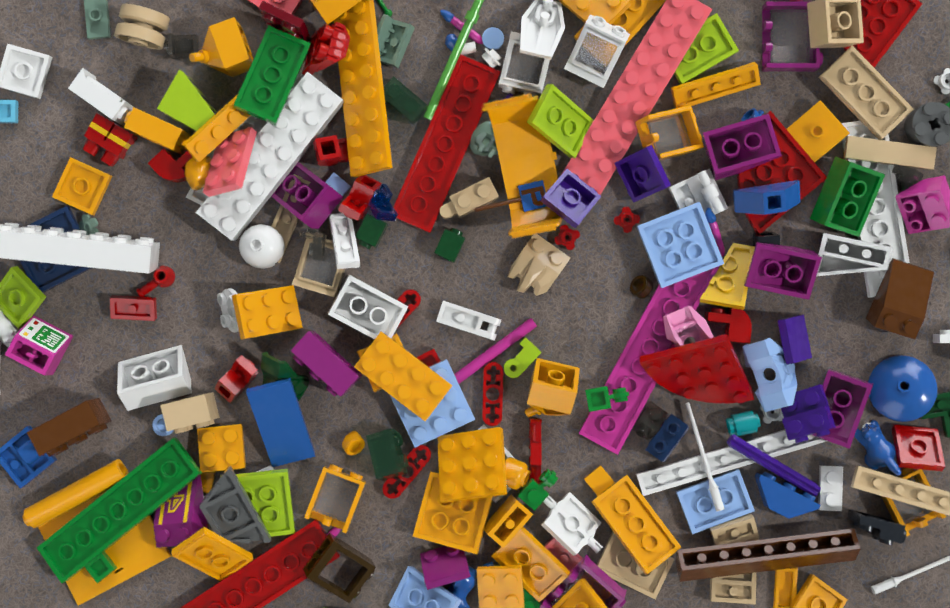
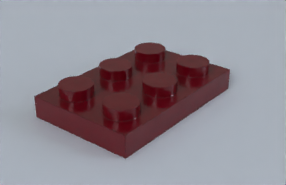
(284, 21)

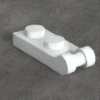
(467, 320)

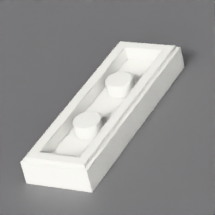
(344, 241)

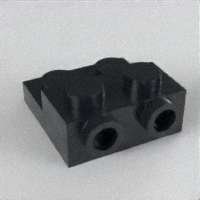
(881, 528)

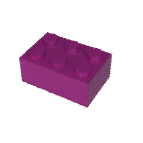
(325, 363)

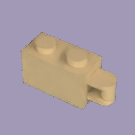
(468, 199)

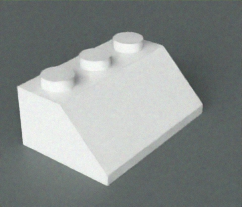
(153, 378)

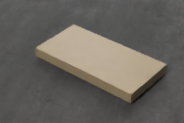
(866, 93)

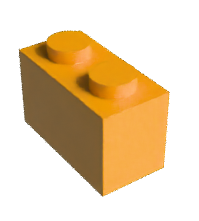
(507, 521)

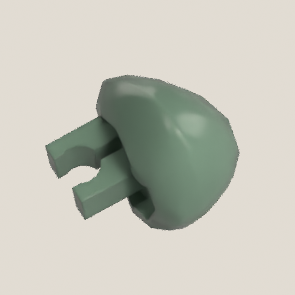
(483, 140)

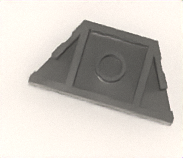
(232, 512)

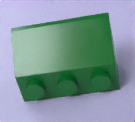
(847, 196)

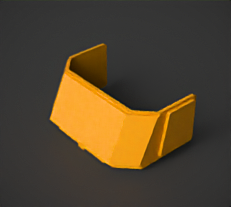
(524, 159)

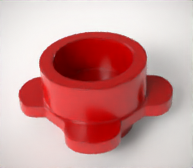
(626, 213)
(568, 243)

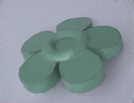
(88, 224)

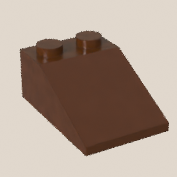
(901, 299)

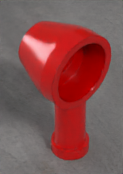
(155, 282)

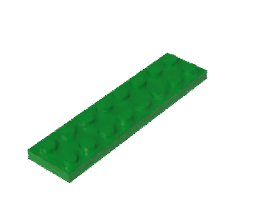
(119, 510)

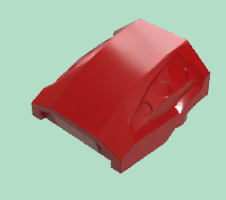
(327, 47)

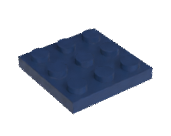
(50, 275)

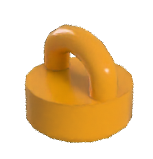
(353, 443)

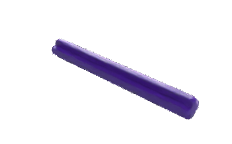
(773, 465)

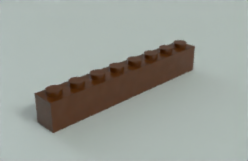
(767, 555)

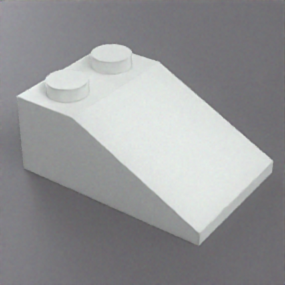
(367, 308)

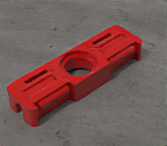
(535, 447)

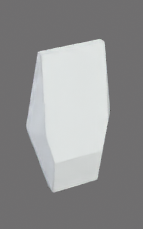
(542, 28)

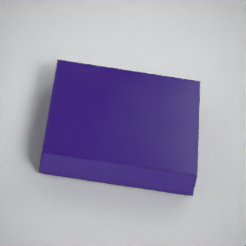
(794, 339)

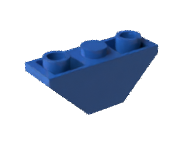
(767, 198)
(783, 498)

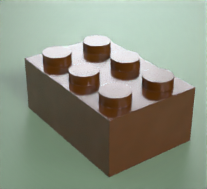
(70, 428)

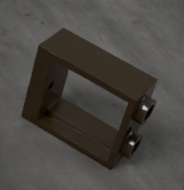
(324, 555)

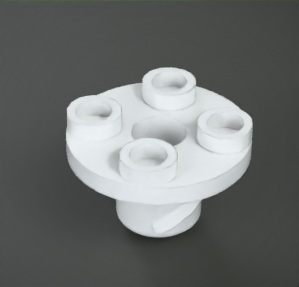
(228, 316)

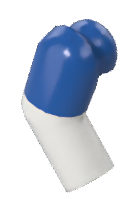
(468, 48)

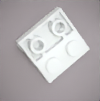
(700, 189)

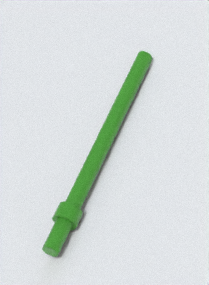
(471, 18)

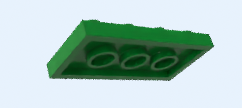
(272, 75)

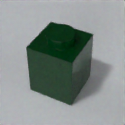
(371, 231)
(450, 244)

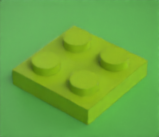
(19, 297)

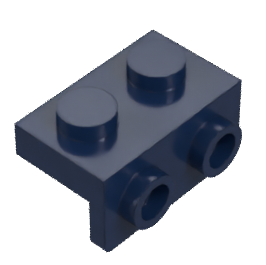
(667, 438)

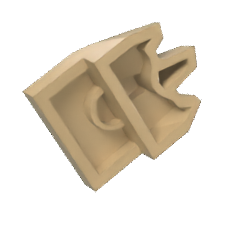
(538, 265)

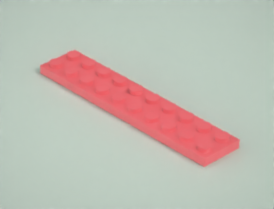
(637, 90)

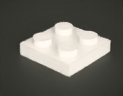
(24, 71)

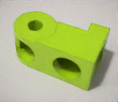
(516, 366)

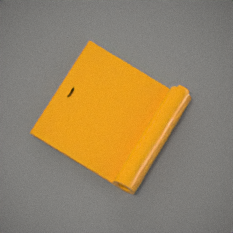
(130, 554)

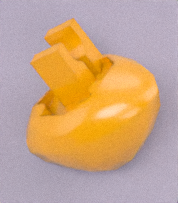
(197, 172)

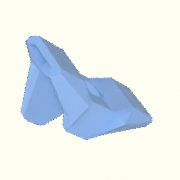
(776, 392)

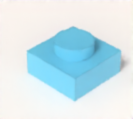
(8, 111)

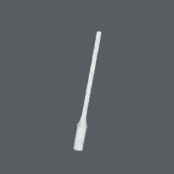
(714, 491)
(894, 581)

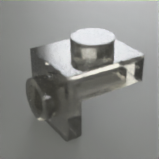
(650, 421)

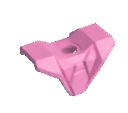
(686, 324)

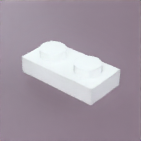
(831, 488)

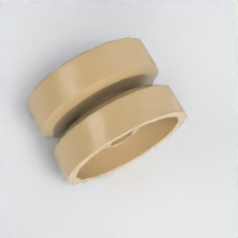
(141, 26)

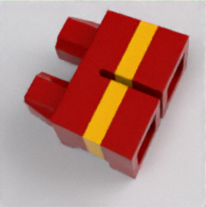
(110, 137)

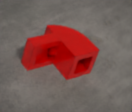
(330, 150)
(168, 167)
(357, 202)
(737, 323)
(236, 379)

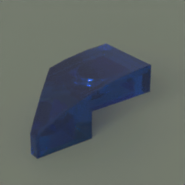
(381, 206)

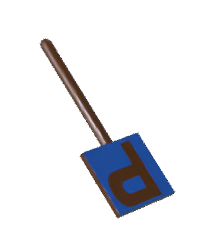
(529, 194)

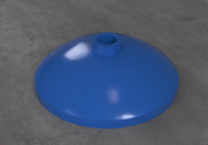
(898, 403)

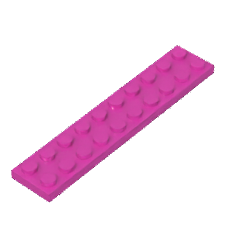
(613, 425)

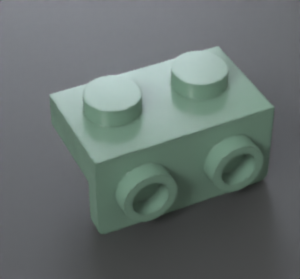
(393, 40)

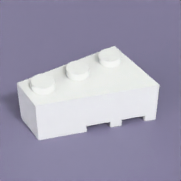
(850, 255)

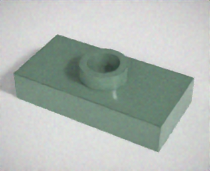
(97, 19)

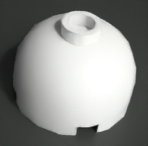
(261, 246)

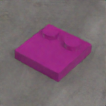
(444, 566)

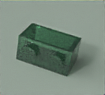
(404, 101)
(387, 454)

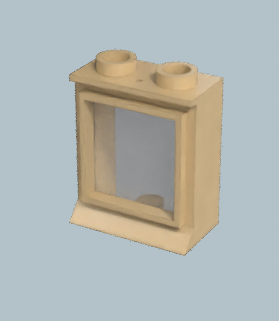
(319, 275)

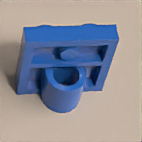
(22, 460)

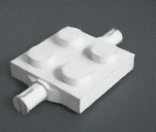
(571, 524)

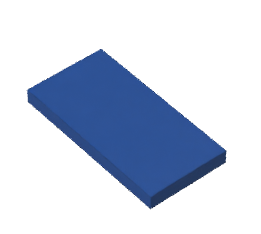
(281, 422)

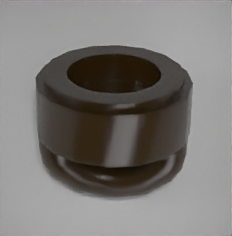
(641, 286)

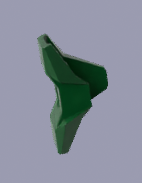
(276, 370)

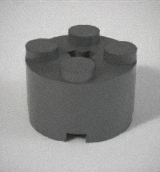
(919, 130)

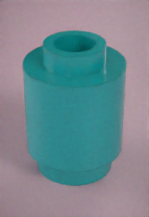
(743, 423)

